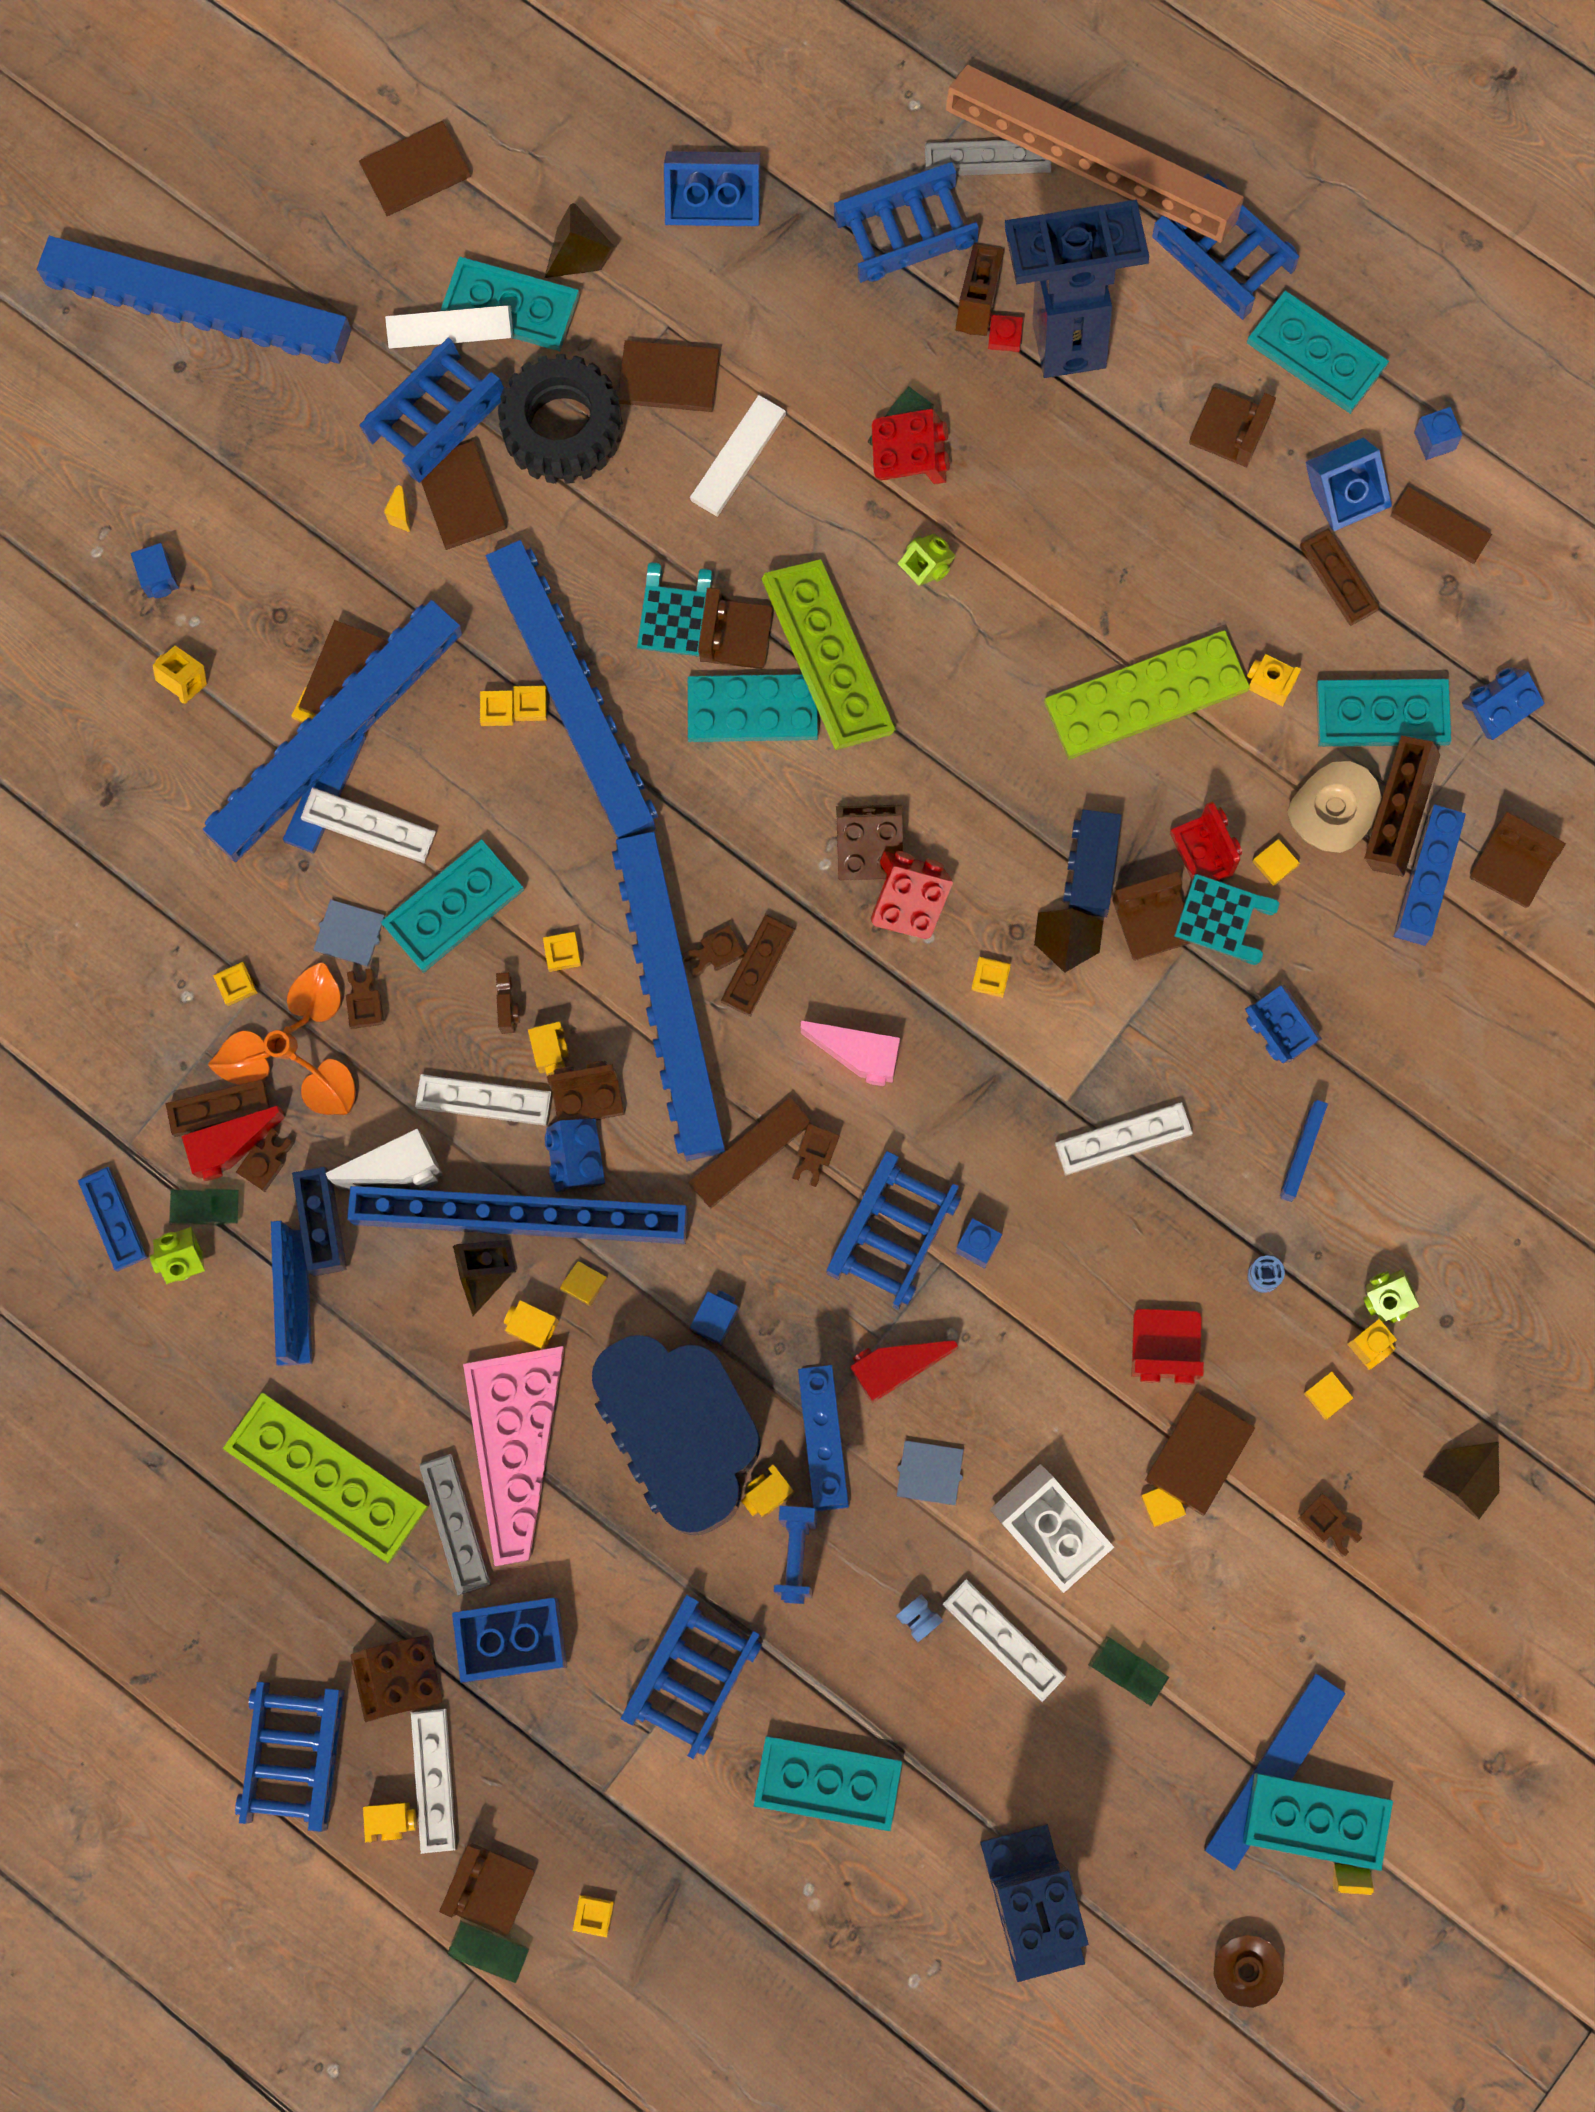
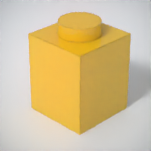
(530, 1324)

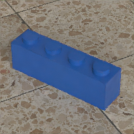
(1429, 875)

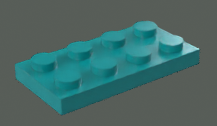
(538, 307)
(1317, 352)
(750, 709)
(1382, 711)
(452, 906)
(827, 1783)
(1317, 1821)

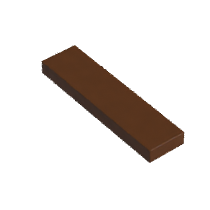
(750, 1153)

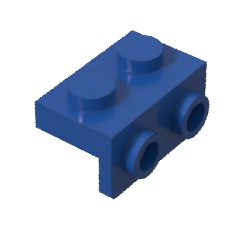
(1504, 701)
(1282, 1025)
(574, 1154)

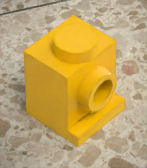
(180, 674)
(1272, 689)
(548, 1047)
(1373, 1344)
(767, 1493)
(388, 1821)

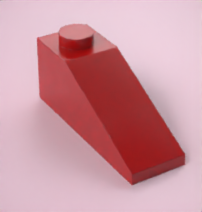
(227, 1143)
(893, 1366)

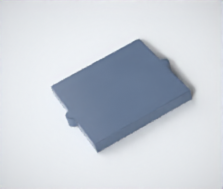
(349, 933)
(930, 1473)

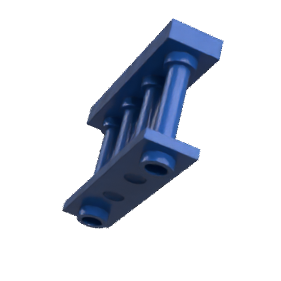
(906, 192)
(1217, 275)
(452, 429)
(861, 1233)
(823, 1438)
(797, 1522)
(657, 1678)
(319, 1776)

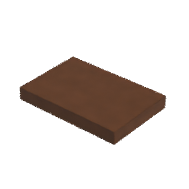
(414, 168)
(668, 376)
(462, 498)
(340, 657)
(1200, 1454)

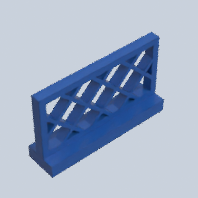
(290, 1297)

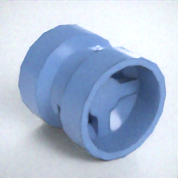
(1262, 1279)
(924, 1625)

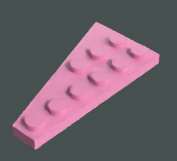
(512, 1425)

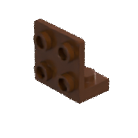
(1231, 425)
(734, 632)
(863, 838)
(1516, 860)
(1150, 915)
(586, 1092)
(396, 1678)
(487, 1889)

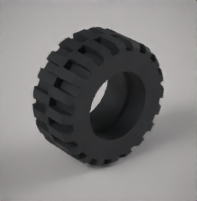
(552, 381)

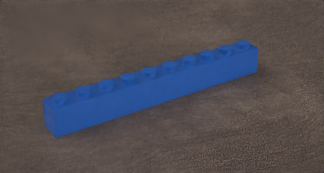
(194, 300)
(570, 691)
(332, 730)
(670, 997)
(518, 1215)

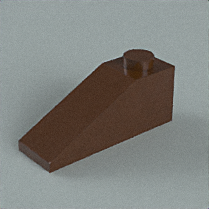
(979, 290)

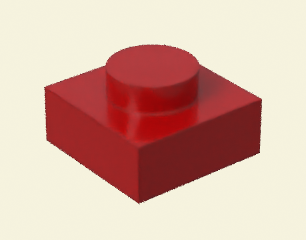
(1005, 333)

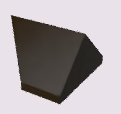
(577, 246)
(1068, 937)
(483, 1269)
(1468, 1476)

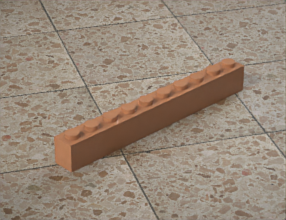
(1094, 153)

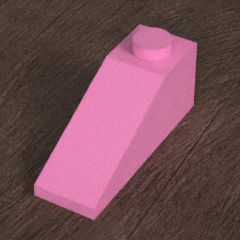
(862, 1052)

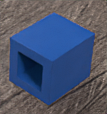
(1438, 433)
(155, 571)
(978, 1243)
(715, 1317)

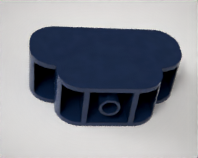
(679, 1427)

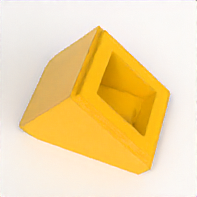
(397, 509)
(583, 1283)
(1352, 1879)

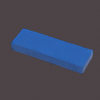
(1303, 1150)
(112, 1219)

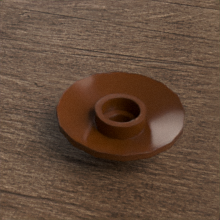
(1266, 1975)

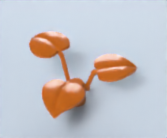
(244, 1054)

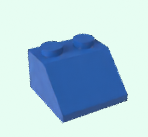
(1349, 483)

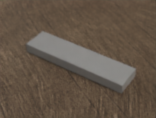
(985, 158)
(455, 1524)

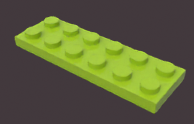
(828, 654)
(1146, 694)
(325, 1478)

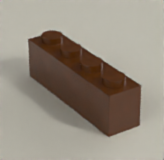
(1402, 806)

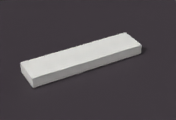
(458, 325)
(738, 455)
(368, 825)
(483, 1100)
(1123, 1139)
(1004, 1640)
(433, 1781)

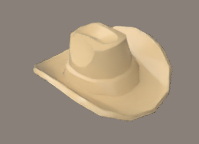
(1336, 806)

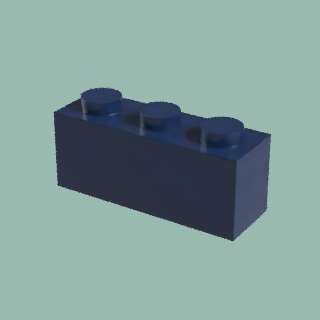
(1093, 862)
(319, 1222)

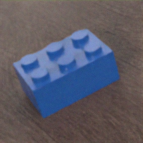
(509, 1640)

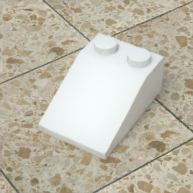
(395, 1165)
(1052, 1528)

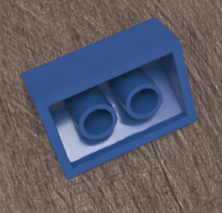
(712, 188)

